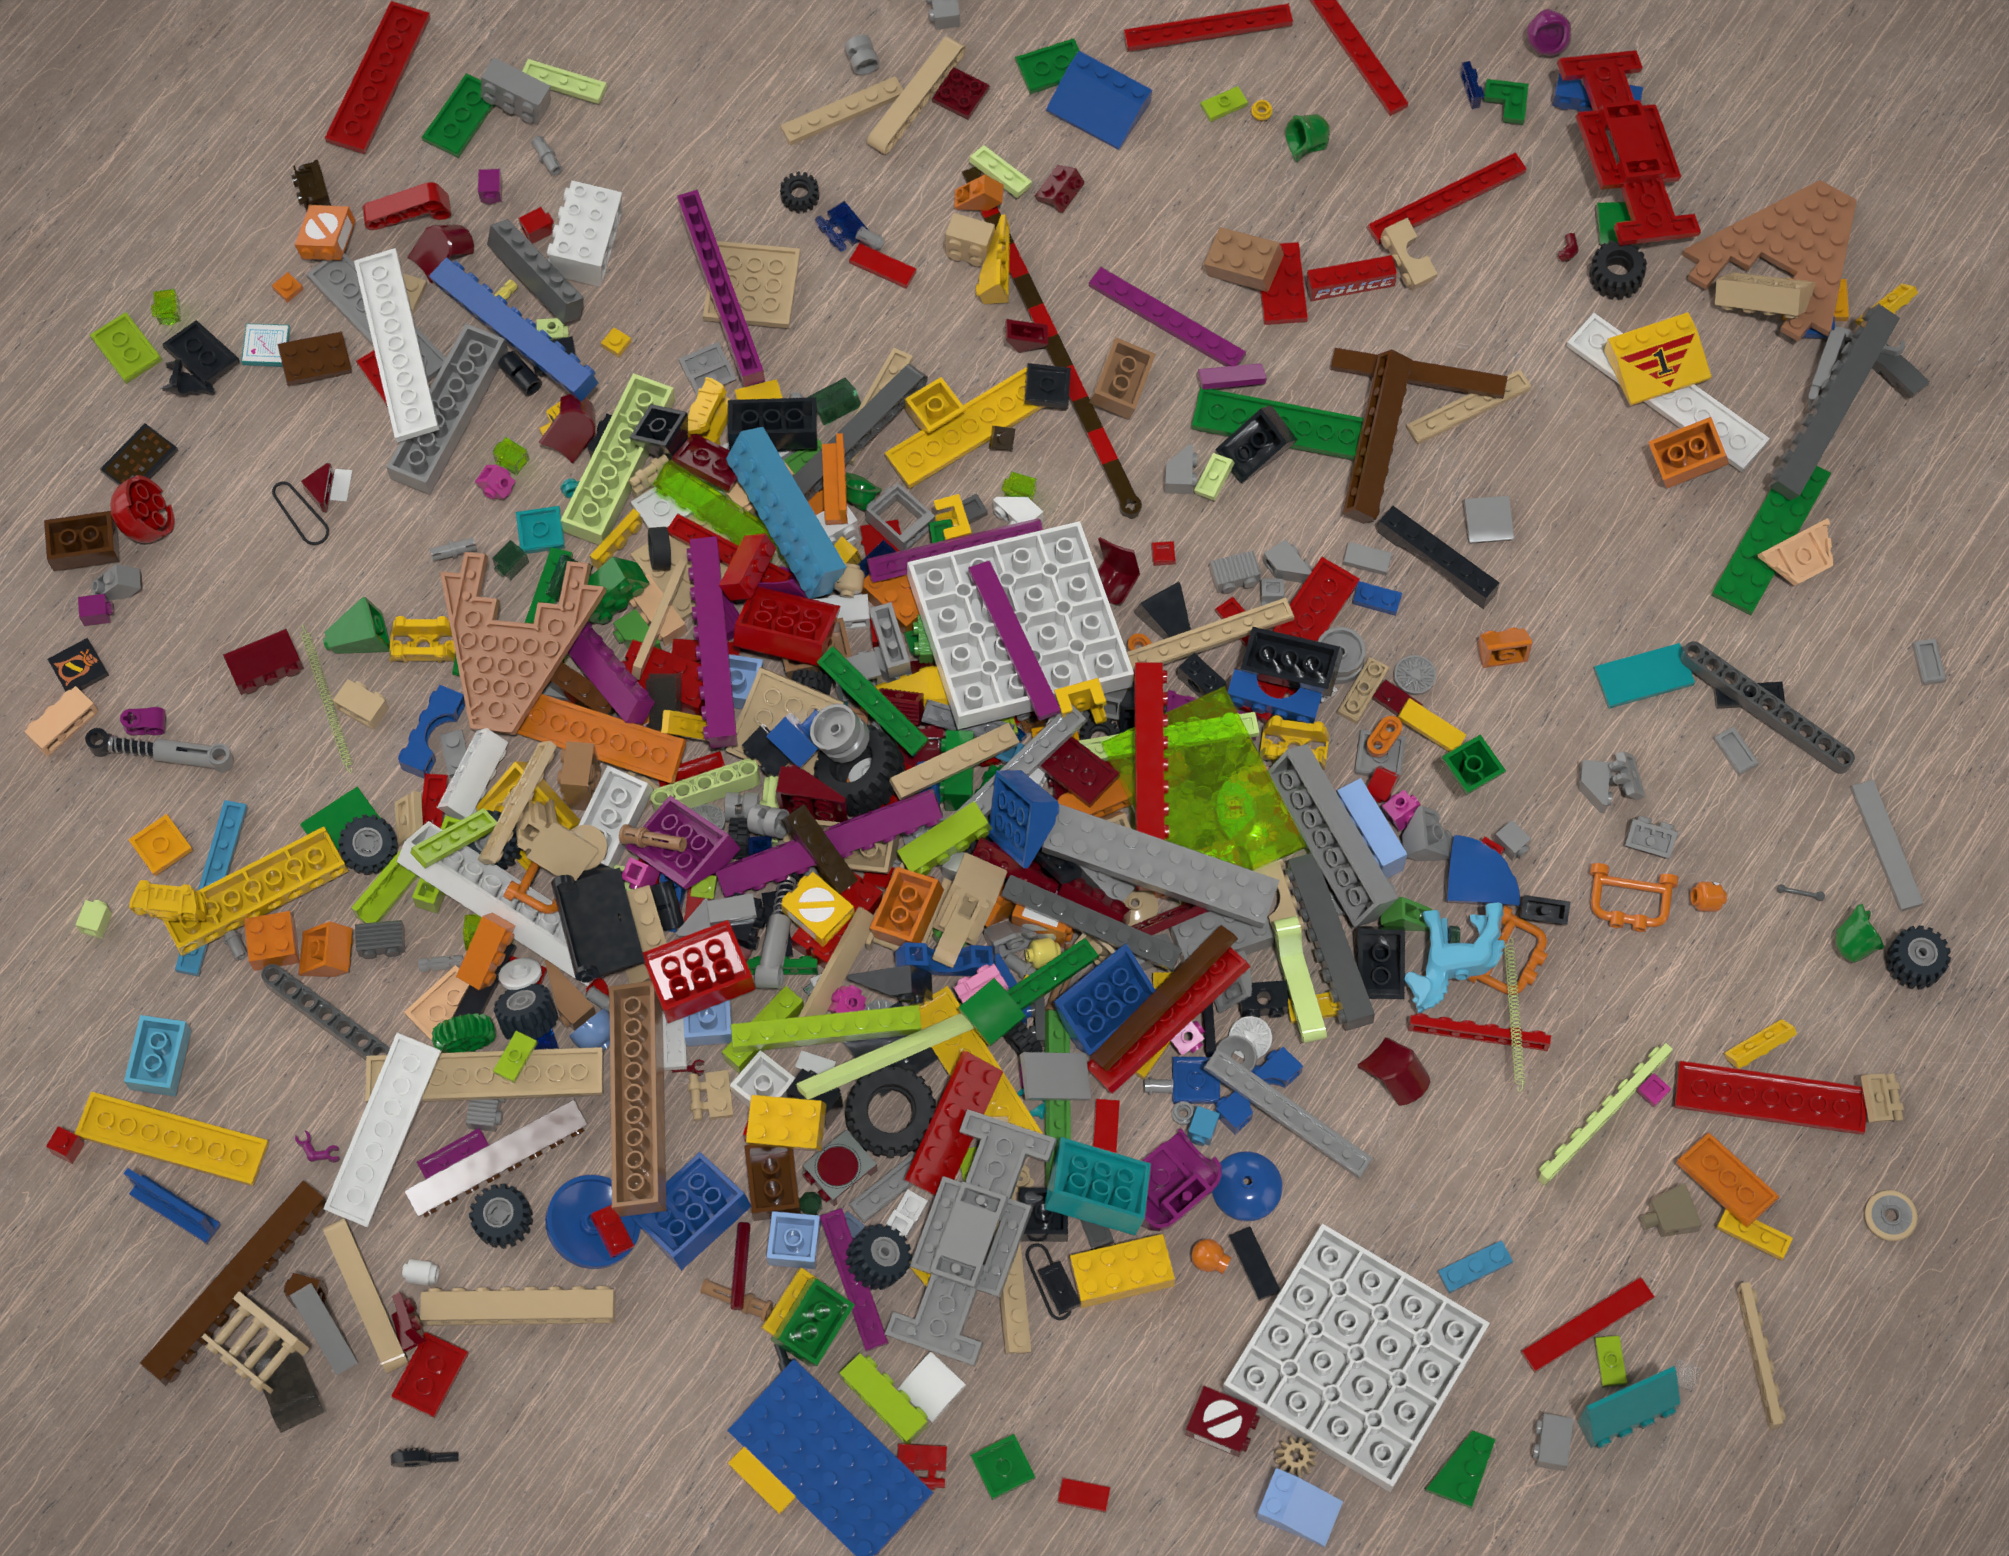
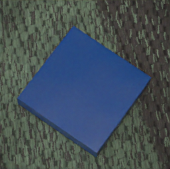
(1193, 1082)

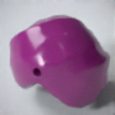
(1549, 33)

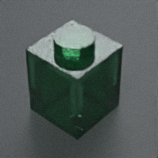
(510, 560)

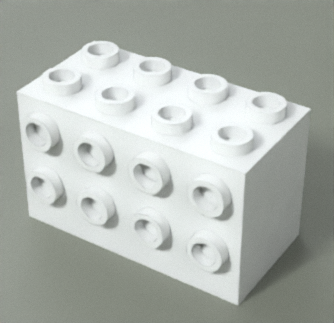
(585, 232)

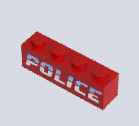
(1351, 278)

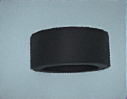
(659, 548)

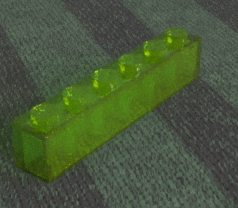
(708, 503)

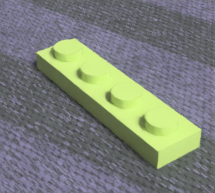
(566, 81)

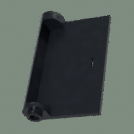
(592, 927)

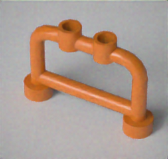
(519, 892)
(1617, 918)
(1537, 957)

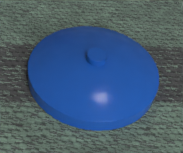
(572, 1228)

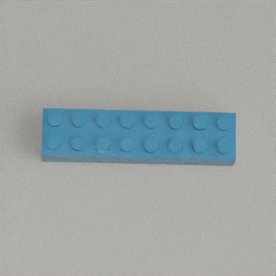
(785, 512)

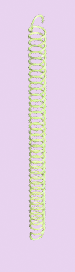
(346, 764)
(1522, 1083)

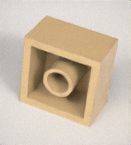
(968, 239)

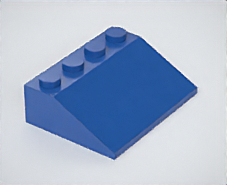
(1099, 100)
(1021, 815)
(1104, 1000)
(698, 1210)

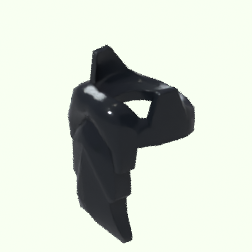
(183, 383)

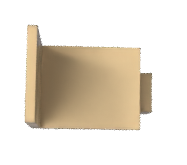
(550, 842)
(967, 907)

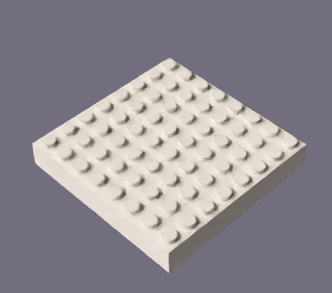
(1057, 603)
(1356, 1357)

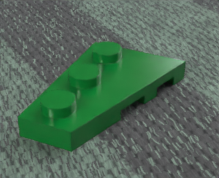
(1464, 1471)

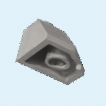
(1426, 838)
(1008, 938)

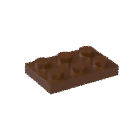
(314, 358)

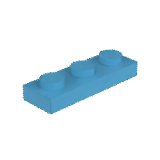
(1475, 1267)

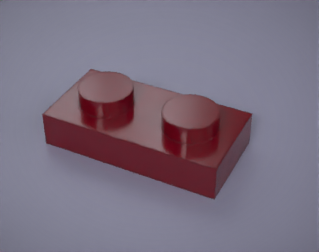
(1392, 697)

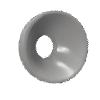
(1234, 1043)

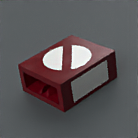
(1222, 1421)

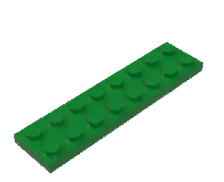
(1314, 428)
(1775, 522)

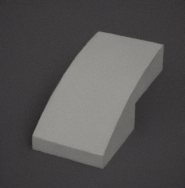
(1271, 590)

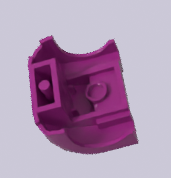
(1177, 1181)

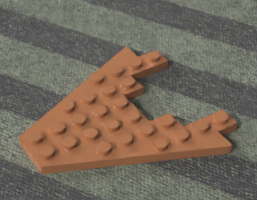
(1800, 235)
(511, 662)

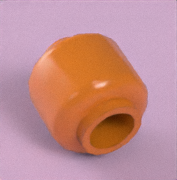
(1708, 896)

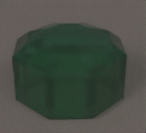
(811, 1203)

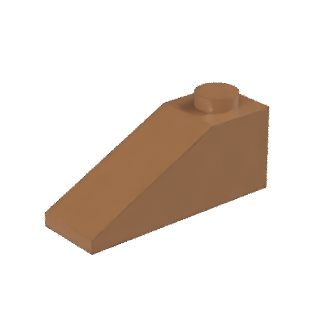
(570, 1002)

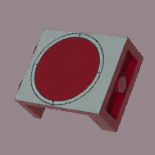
(838, 1167)

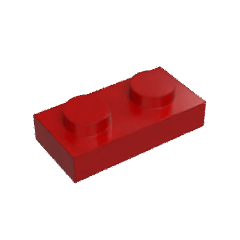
(612, 1231)

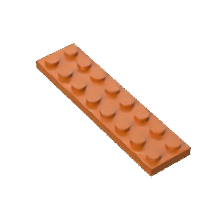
(615, 741)

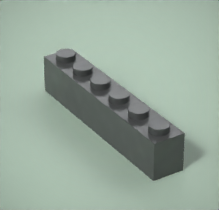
(535, 271)

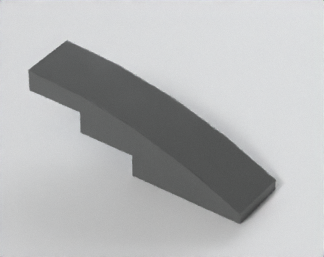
(1901, 372)

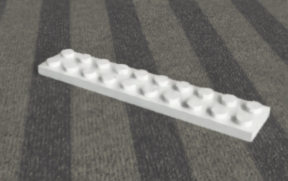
(396, 345)
(1681, 407)

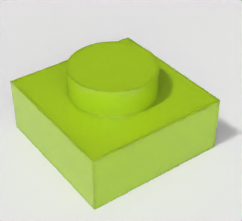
(705, 888)

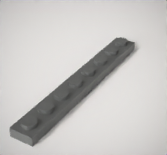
(1090, 922)

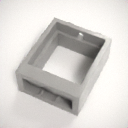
(914, 532)

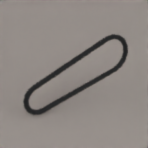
(290, 518)

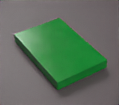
(1047, 65)
(338, 814)

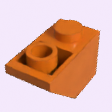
(979, 194)

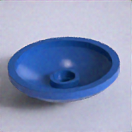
(1253, 1200)

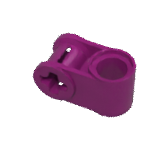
(145, 721)

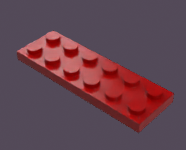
(943, 1145)

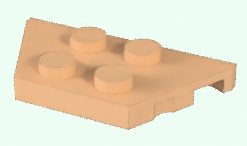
(1801, 554)

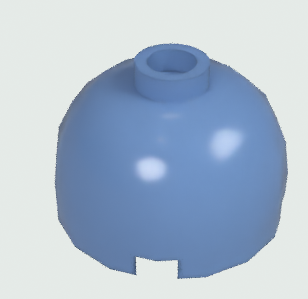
(594, 1032)

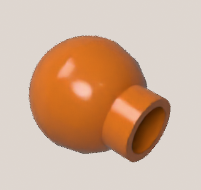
(1209, 1256)

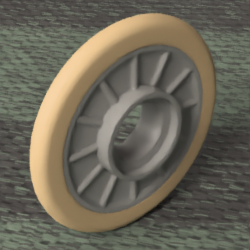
(1887, 1229)

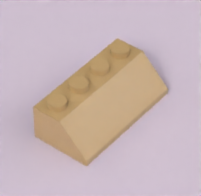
(1763, 294)
(876, 859)
(647, 926)

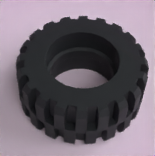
(874, 786)
(897, 1080)

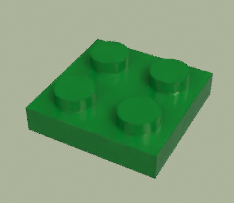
(1003, 1467)

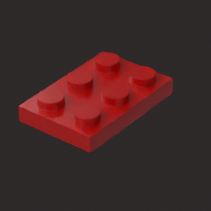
(429, 1375)

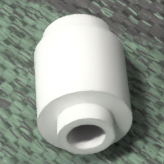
(420, 1272)

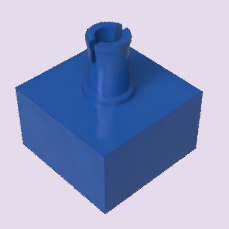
(794, 738)

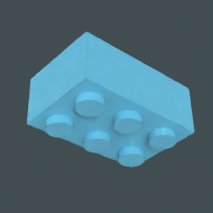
(157, 1055)

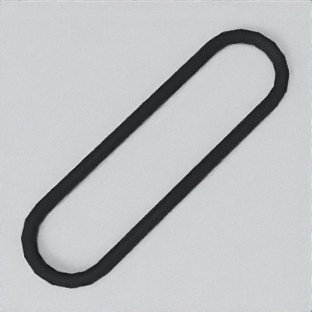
(1037, 1280)

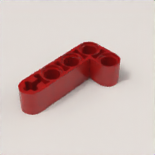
(407, 204)

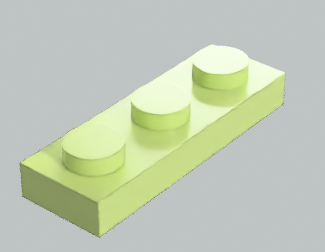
(1000, 171)

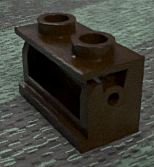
(311, 185)

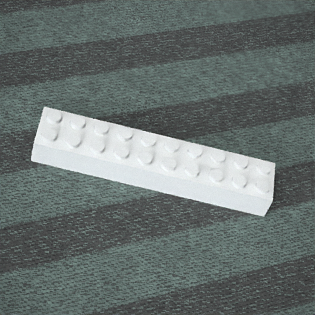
(482, 891)

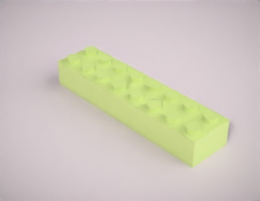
(615, 460)

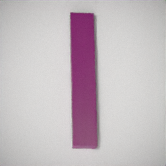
(865, 1309)

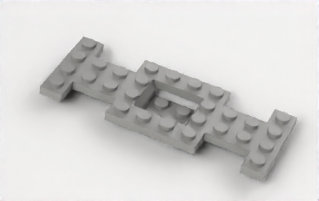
(961, 1233)

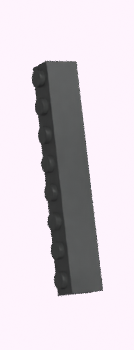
(1331, 942)

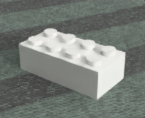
(616, 802)

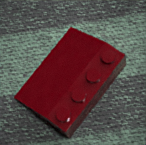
(799, 787)

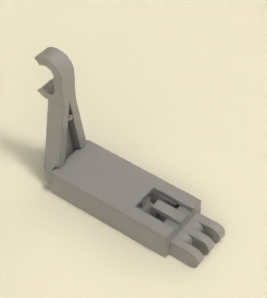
(1832, 353)

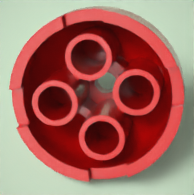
(137, 510)

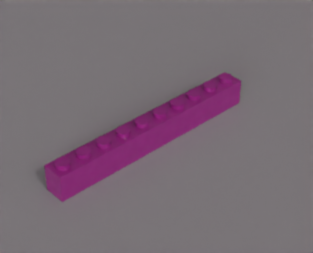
(721, 288)
(713, 643)
(845, 836)

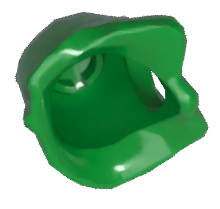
(1307, 135)
(1857, 936)

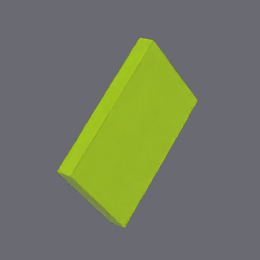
(126, 347)

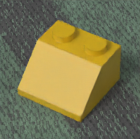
(933, 405)

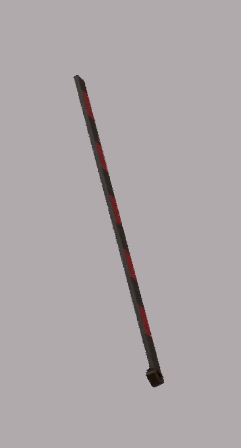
(1060, 357)

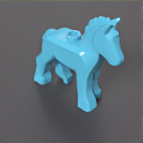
(1456, 959)

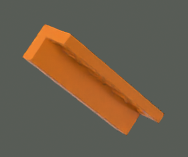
(835, 482)

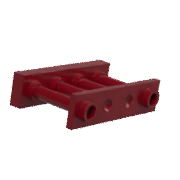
(995, 855)

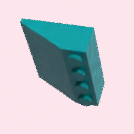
(1098, 1186)
(1631, 1408)

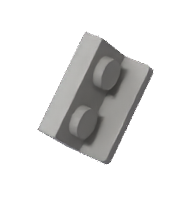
(1651, 837)

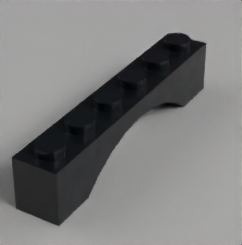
(1469, 578)

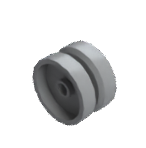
(1352, 649)
(839, 733)

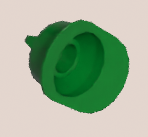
(860, 490)

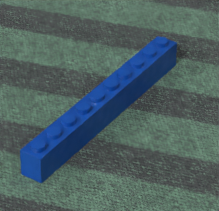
(517, 332)

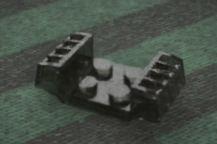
(294, 1391)

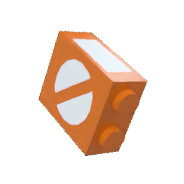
(325, 232)
(1042, 925)

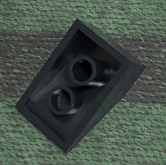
(1257, 443)
(1382, 961)
(903, 982)

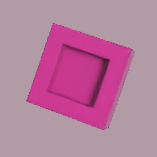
(1653, 1090)

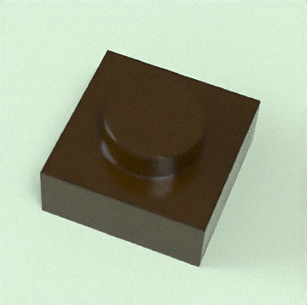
(1002, 437)

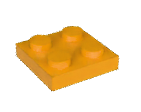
(160, 845)

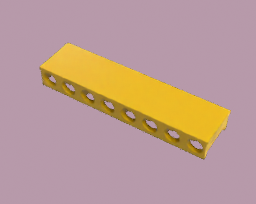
(260, 889)

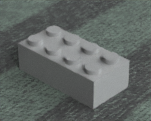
(1195, 931)

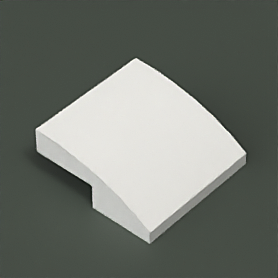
(932, 1386)

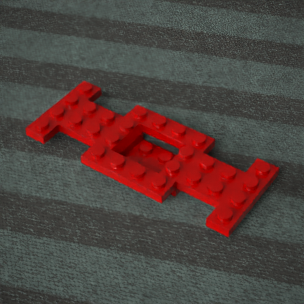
(1640, 144)

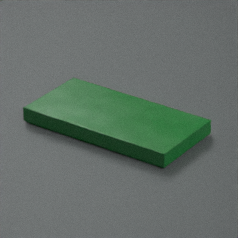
(459, 118)

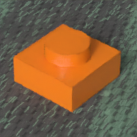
(287, 287)

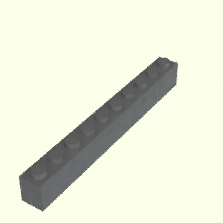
(1833, 402)

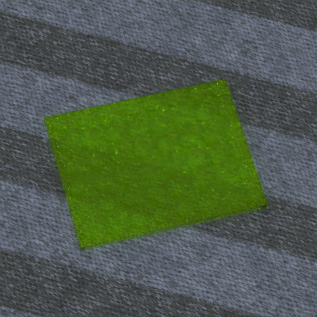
(1217, 786)

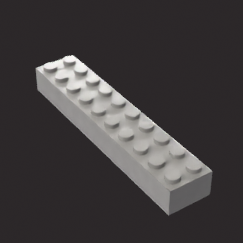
(1161, 866)

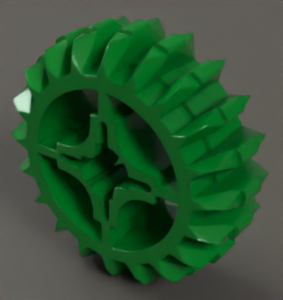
(464, 1033)

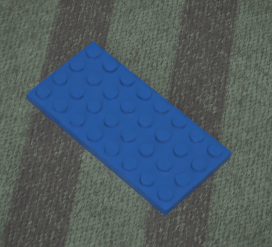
(830, 1461)

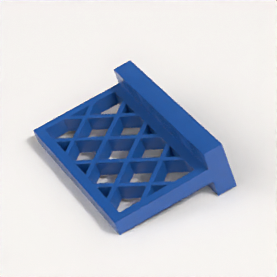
(172, 1207)

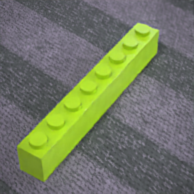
(825, 1028)

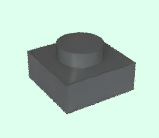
(974, 508)

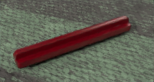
(740, 1266)

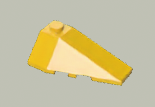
(994, 275)
(925, 681)

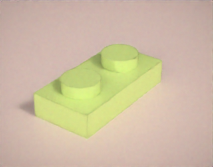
(1214, 476)

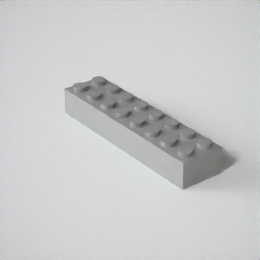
(455, 399)
(1332, 836)

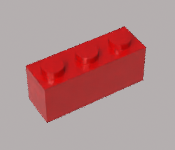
(747, 566)

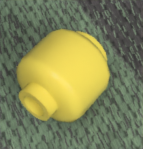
(1042, 951)

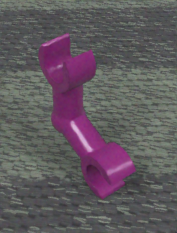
(313, 1155)

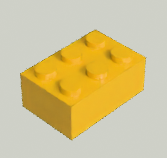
(786, 1123)

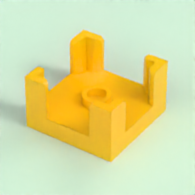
(958, 517)
(1083, 697)

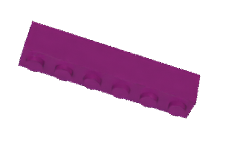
(610, 676)

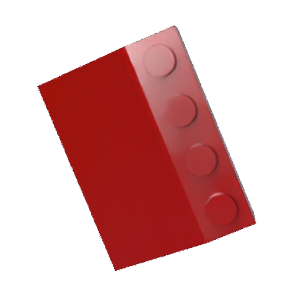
(786, 625)
(698, 971)

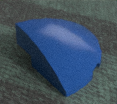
(1480, 875)

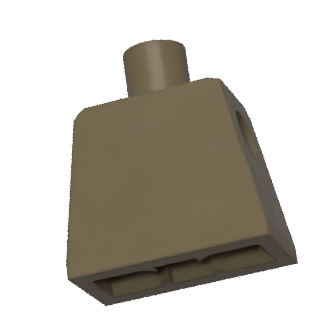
(1672, 1213)

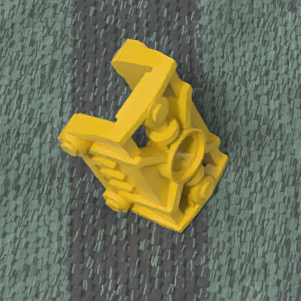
(709, 411)
(421, 631)
(1293, 733)
(168, 902)

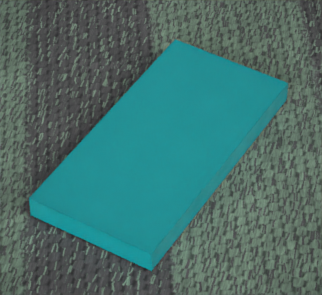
(1643, 676)

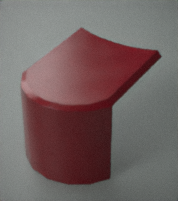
(438, 243)
(571, 427)
(1117, 571)
(1398, 1070)

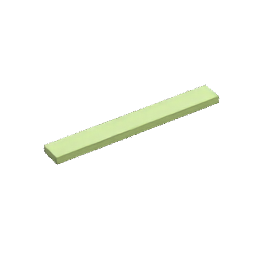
(884, 1056)

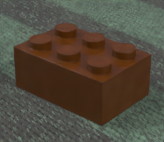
(81, 541)
(772, 1181)

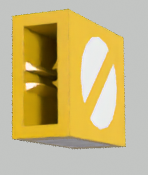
(817, 908)

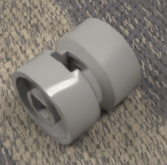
(862, 55)
(733, 799)
(767, 821)

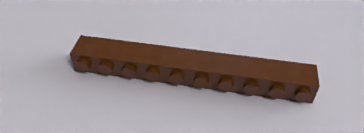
(242, 1275)

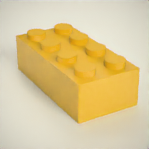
(1122, 1270)

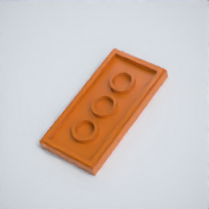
(1727, 1179)

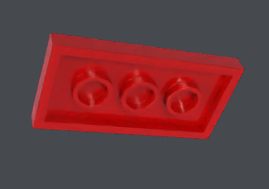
(1286, 296)

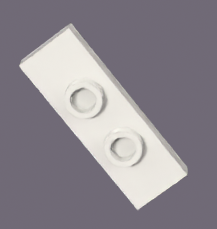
(674, 1045)

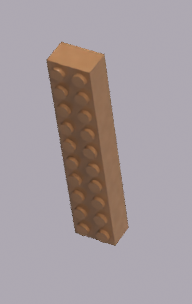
(637, 1100)

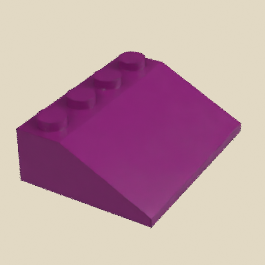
(706, 848)

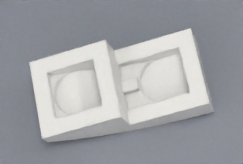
(907, 1213)

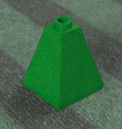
(358, 631)
(1473, 764)

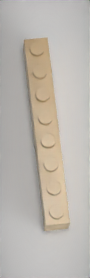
(518, 1306)

